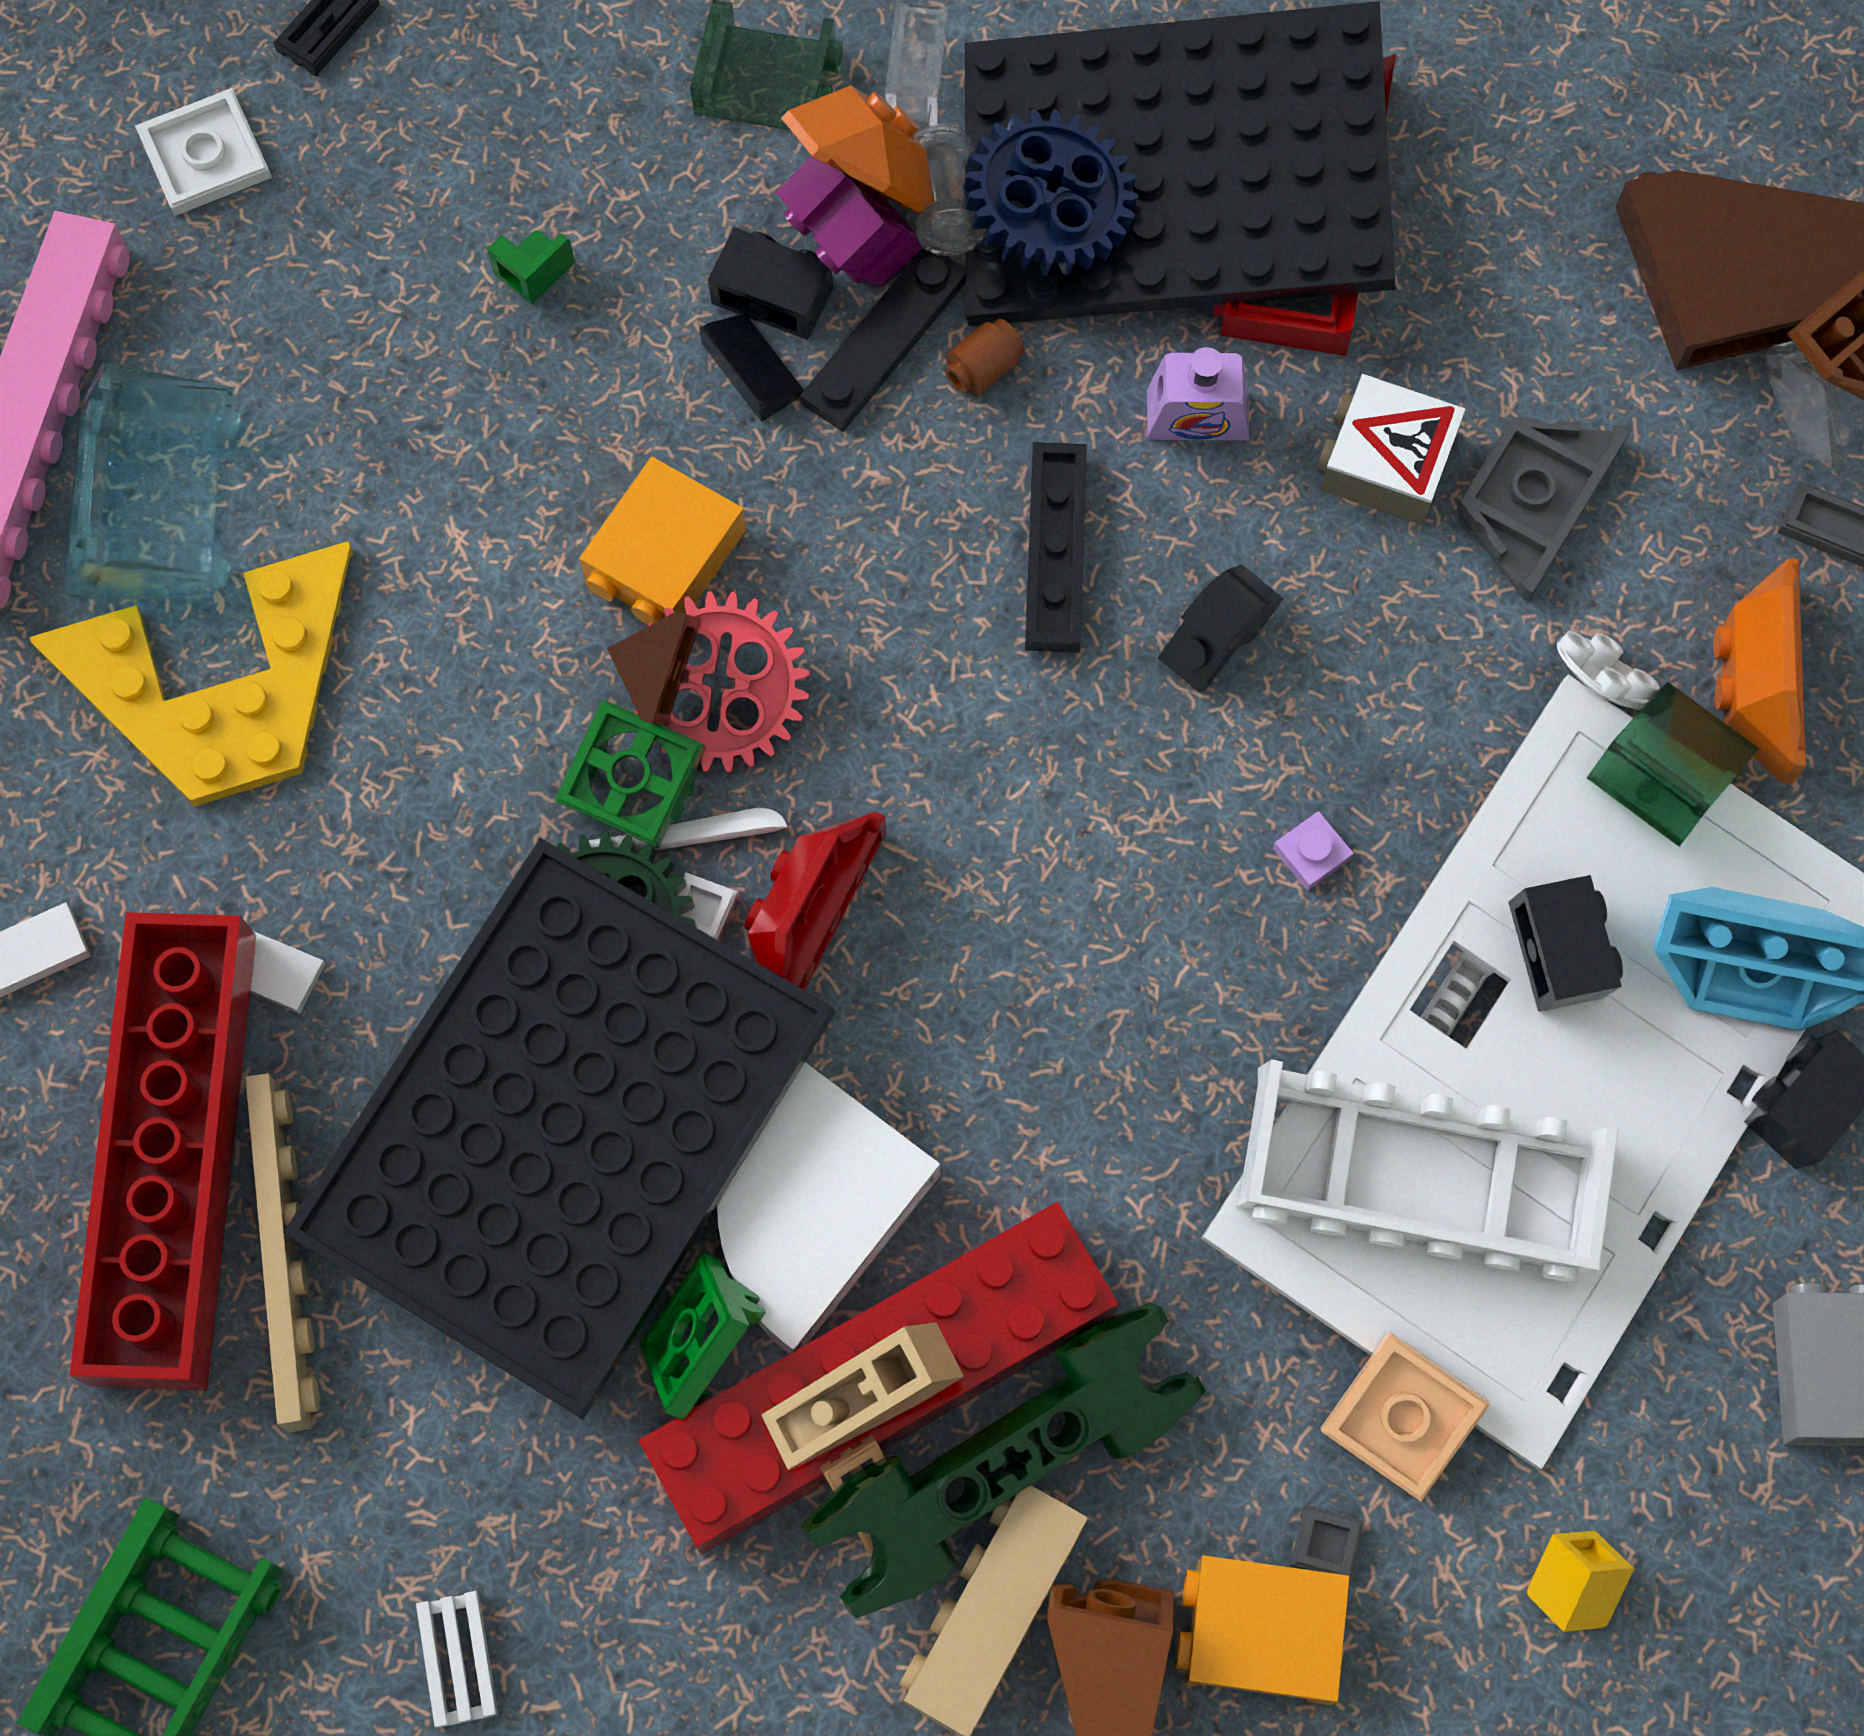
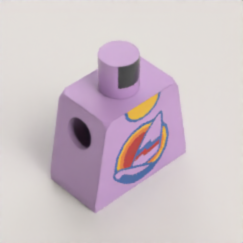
(1199, 397)

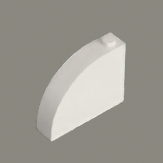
(817, 1205)

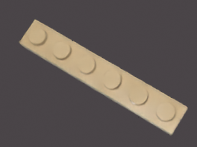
(283, 1275)

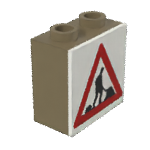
(1389, 448)

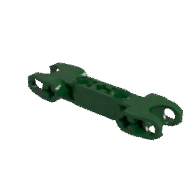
(910, 1514)

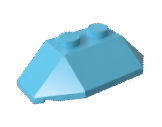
(1761, 957)

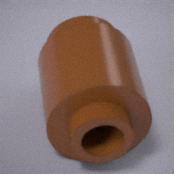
(984, 357)

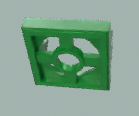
(592, 754)
(712, 1290)

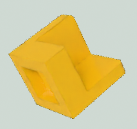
(1579, 1581)

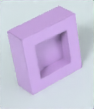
(1313, 851)

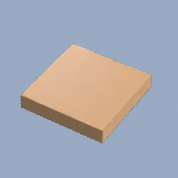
(1405, 1416)

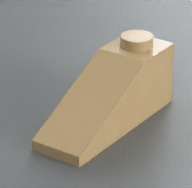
(863, 1393)

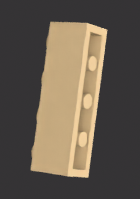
(994, 1611)

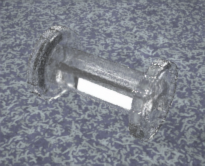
(946, 225)

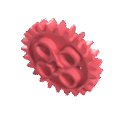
(770, 690)

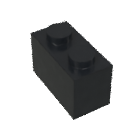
(770, 282)
(1566, 943)
(1812, 1100)

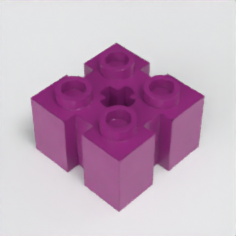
(849, 222)

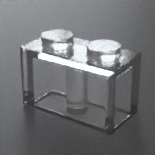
(918, 62)

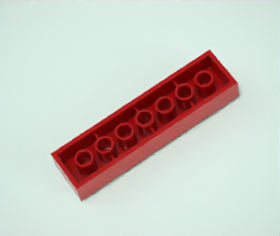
(164, 1153)
(997, 1313)

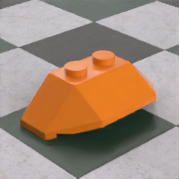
(867, 143)
(1765, 673)

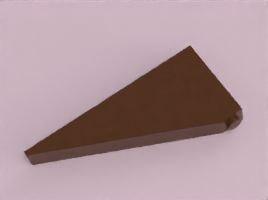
(1735, 259)

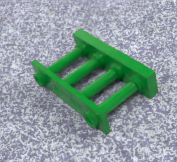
(123, 1592)

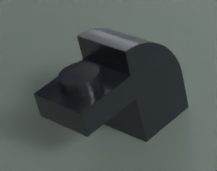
(1218, 622)

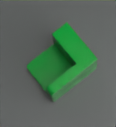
(533, 264)

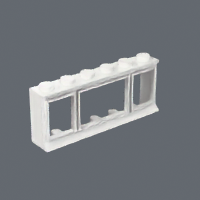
(1434, 1112)

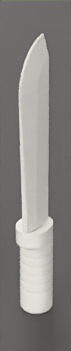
(713, 828)

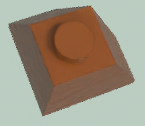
(1112, 1654)

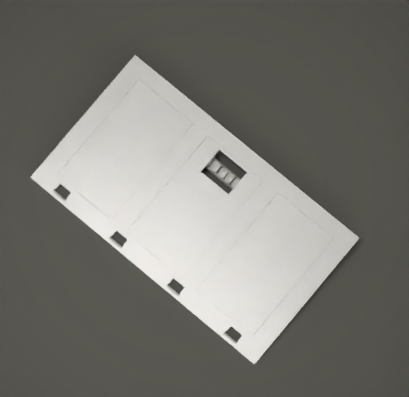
(1608, 1062)

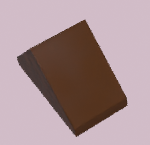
(655, 663)

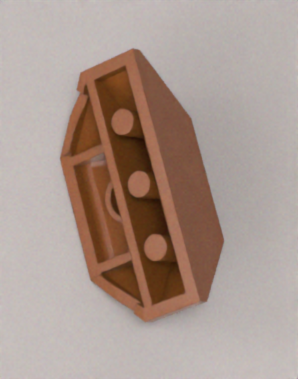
(1835, 338)

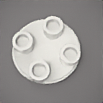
(1598, 668)

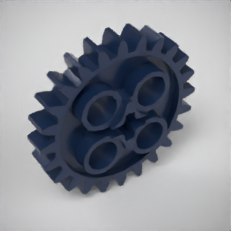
(1050, 192)

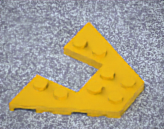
(233, 731)

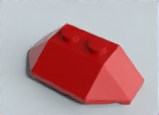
(811, 896)

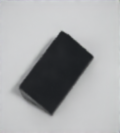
(750, 365)

